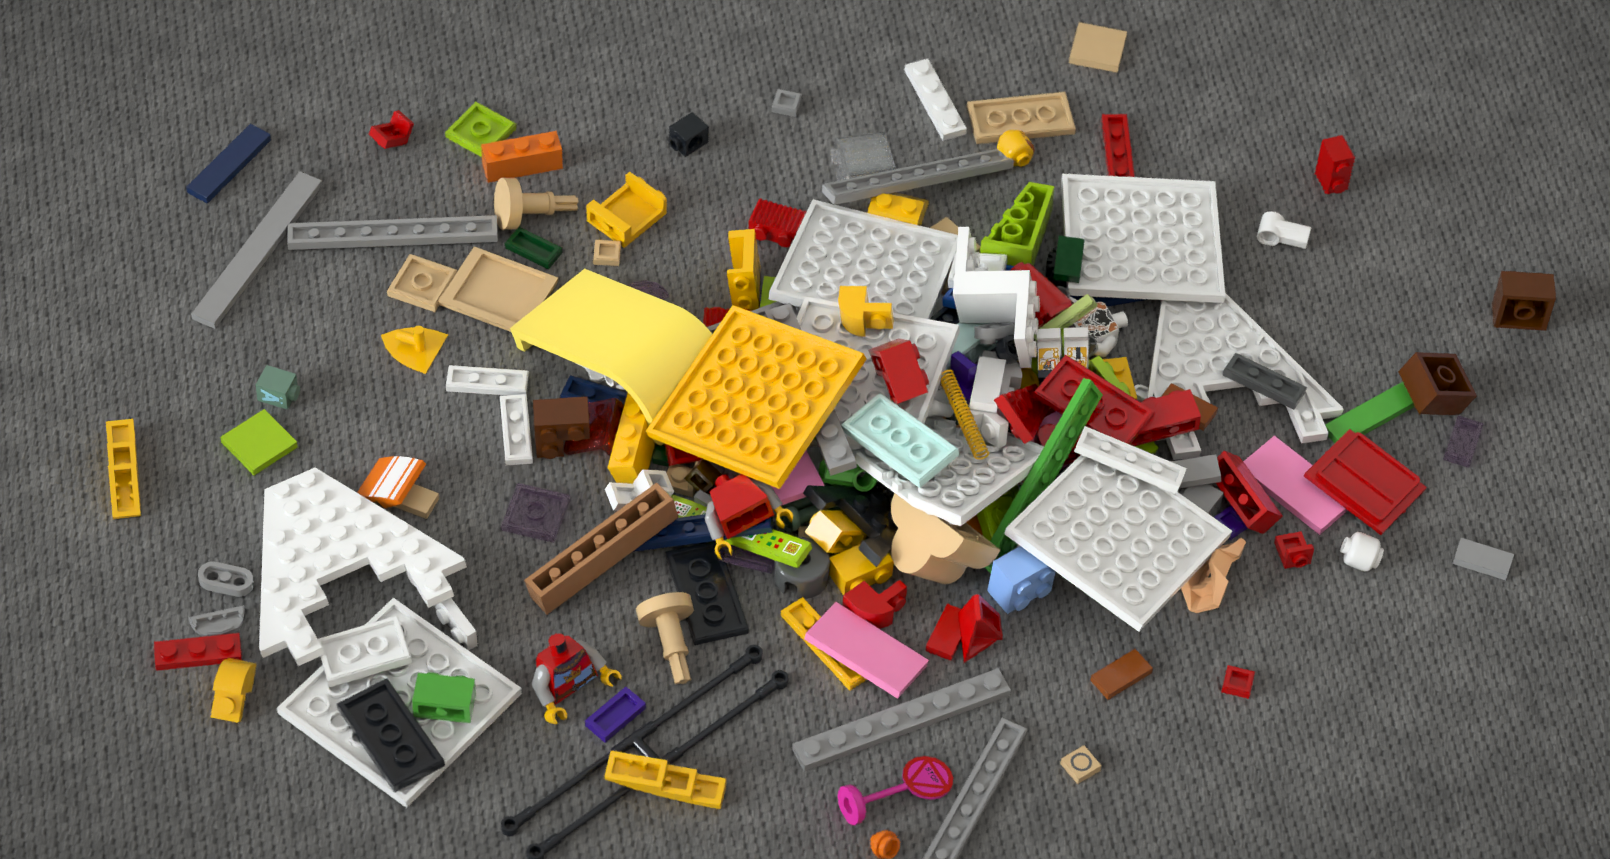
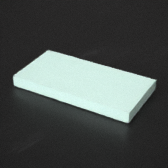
(900, 440)

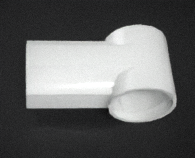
(1275, 230)

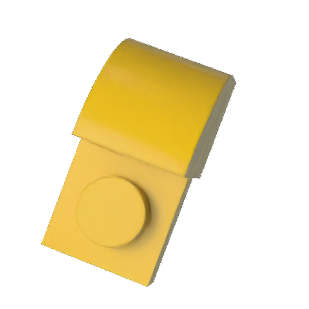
(859, 314)
(230, 686)

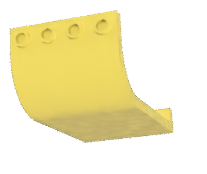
(619, 334)

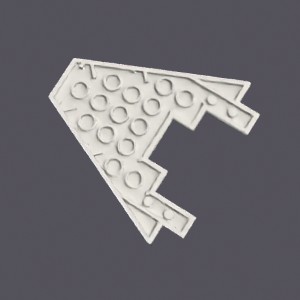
(1197, 344)
(324, 531)

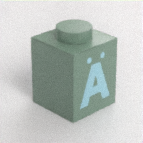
(277, 387)

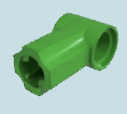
(847, 478)

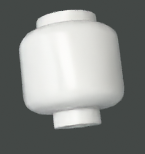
(1362, 551)

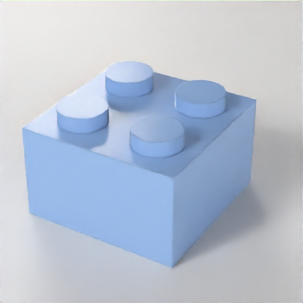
(1019, 579)

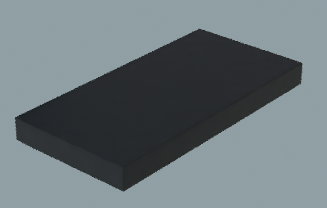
(712, 593)
(390, 735)

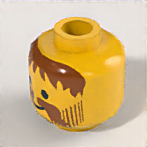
(1017, 146)

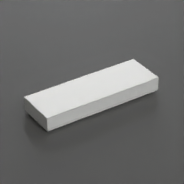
(487, 380)
(987, 384)
(516, 429)

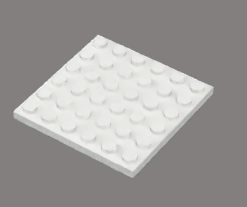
(1145, 237)
(856, 248)
(933, 339)
(1118, 538)
(315, 710)

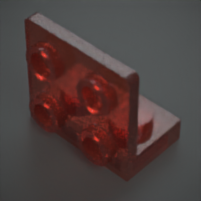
(603, 425)

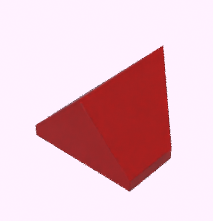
(978, 626)

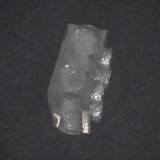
(861, 155)

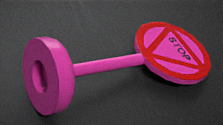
(921, 776)

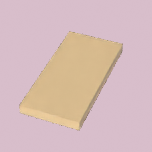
(1033, 114)

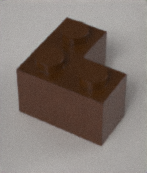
(559, 421)

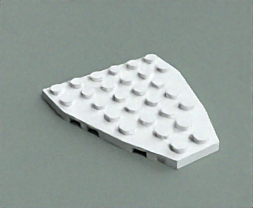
(966, 482)

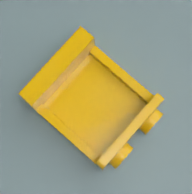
(628, 210)
(746, 271)

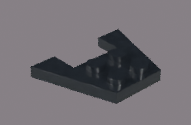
(867, 509)

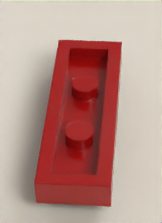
(196, 651)

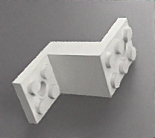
(996, 297)

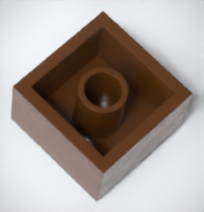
(1523, 300)
(1437, 383)

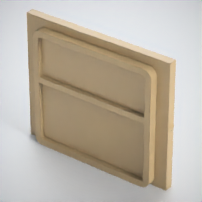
(496, 289)

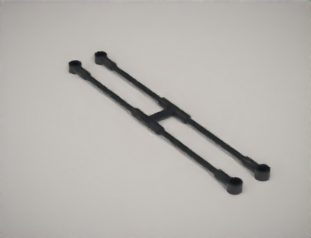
(637, 741)

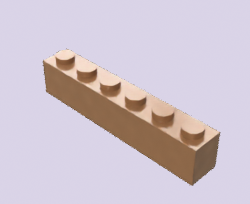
(601, 548)

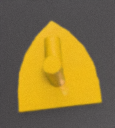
(414, 346)

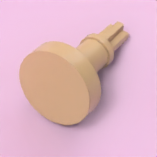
(512, 203)
(665, 613)

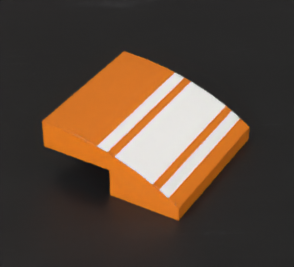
(391, 480)

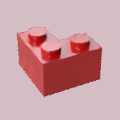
(900, 369)

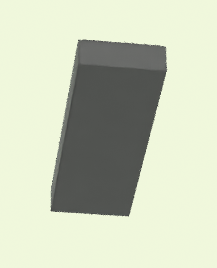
(1264, 381)

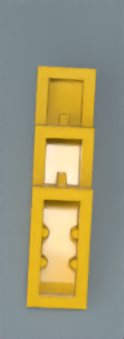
(123, 469)
(665, 780)

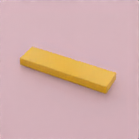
(801, 618)

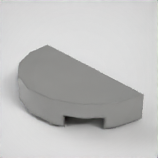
(218, 622)

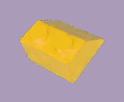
(899, 207)

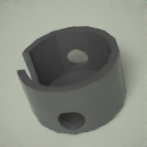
(809, 578)

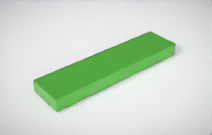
(1372, 413)

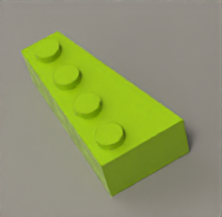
(1022, 226)

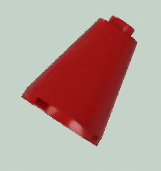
(1051, 298)

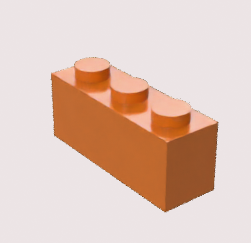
(522, 156)

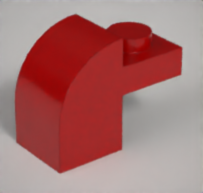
(876, 607)

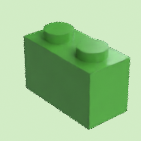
(444, 697)

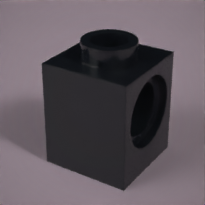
(688, 134)

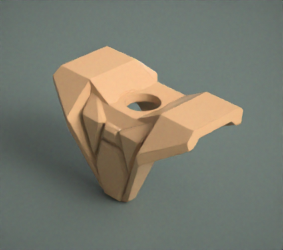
(1207, 593)

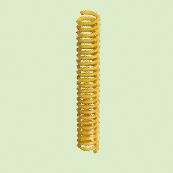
(962, 409)

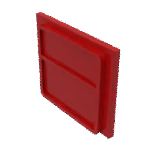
(1366, 481)

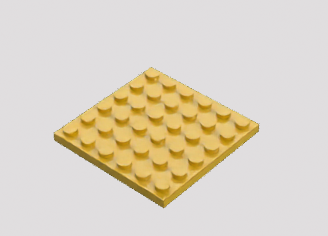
(756, 396)

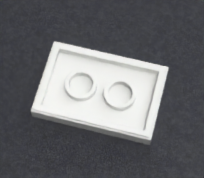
(364, 651)

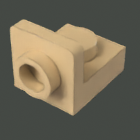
(676, 476)

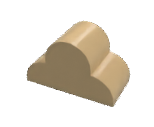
(934, 547)

